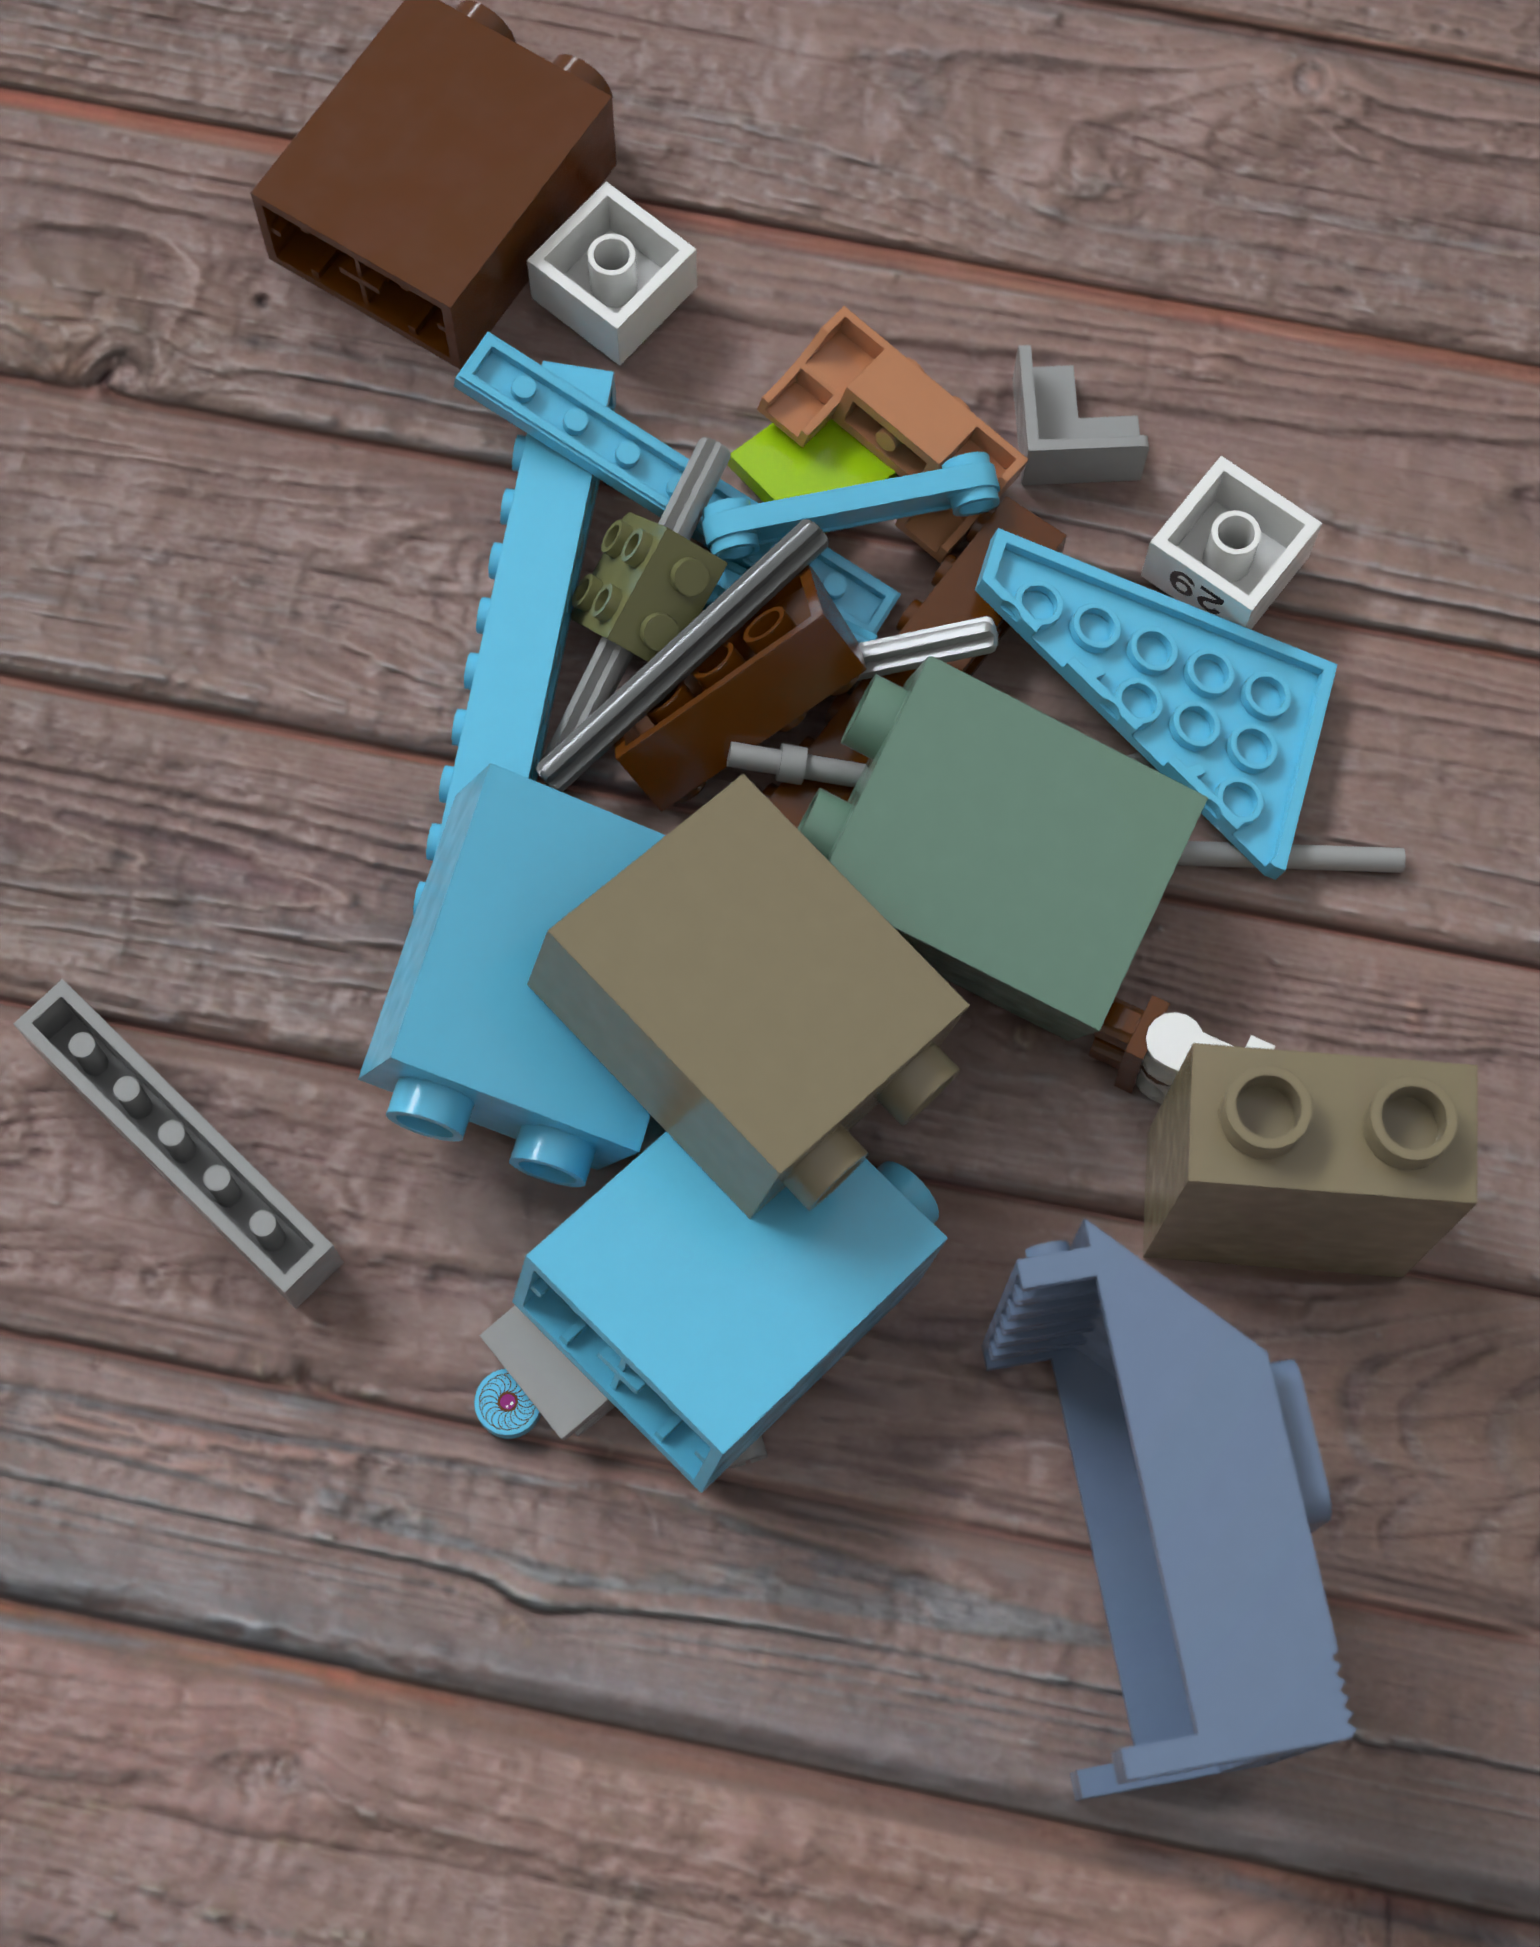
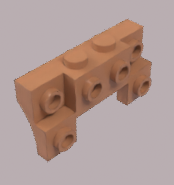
(891, 411)

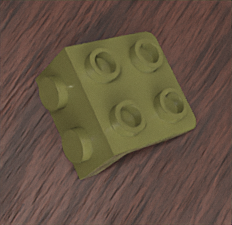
(645, 586)

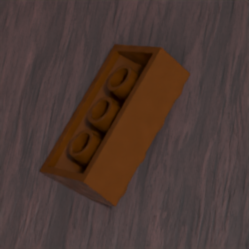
(744, 692)

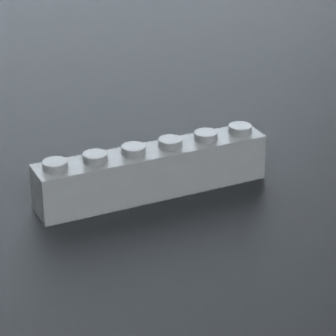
(179, 1144)

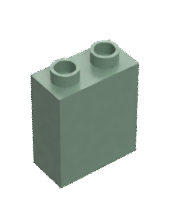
(1004, 843)

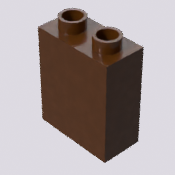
(438, 174)

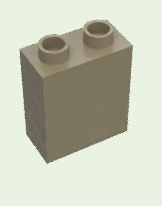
(751, 1000)
(1310, 1160)

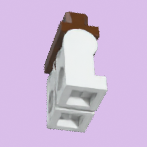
(1150, 1045)

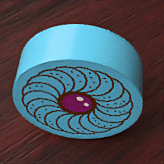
(504, 1406)

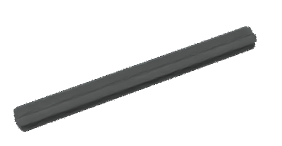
(682, 655)

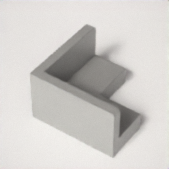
(1060, 443)

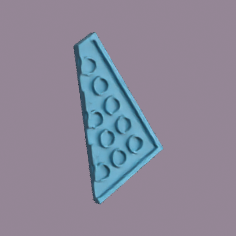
(1179, 684)

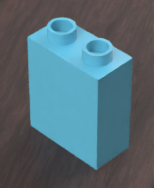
(461, 1023)
(715, 1317)

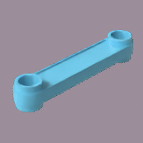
(964, 484)

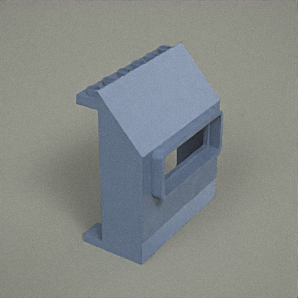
(1195, 1513)

